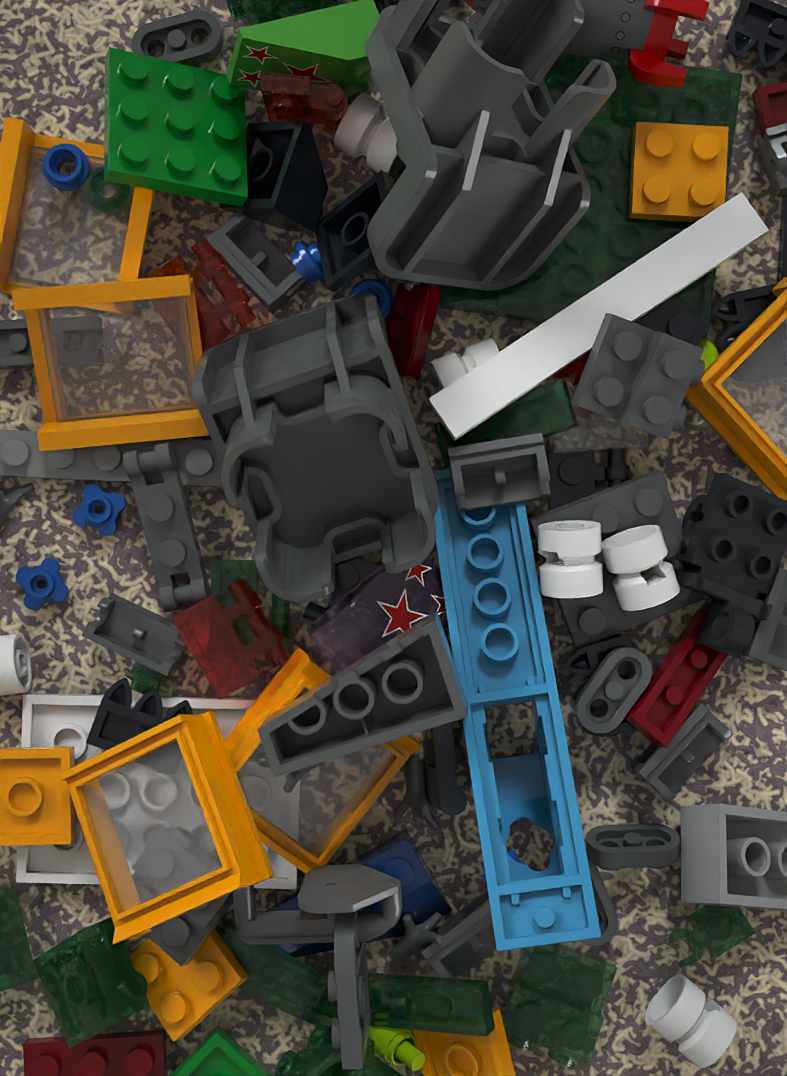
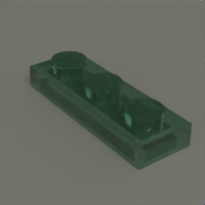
(539, 411)
(431, 1004)

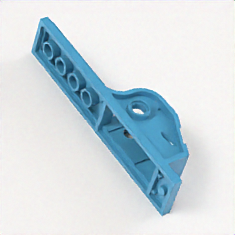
(501, 661)

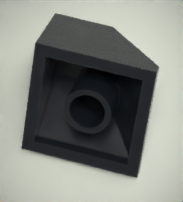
(283, 176)
(343, 232)

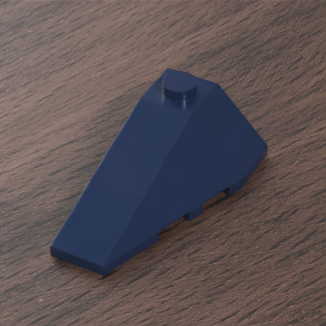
(398, 859)

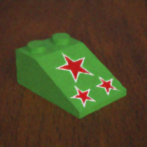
(314, 44)

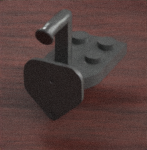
(332, 913)

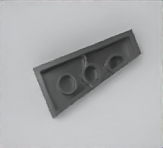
(378, 699)

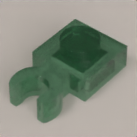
(714, 929)

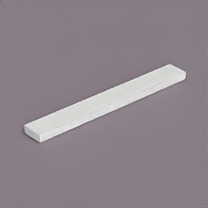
(575, 328)

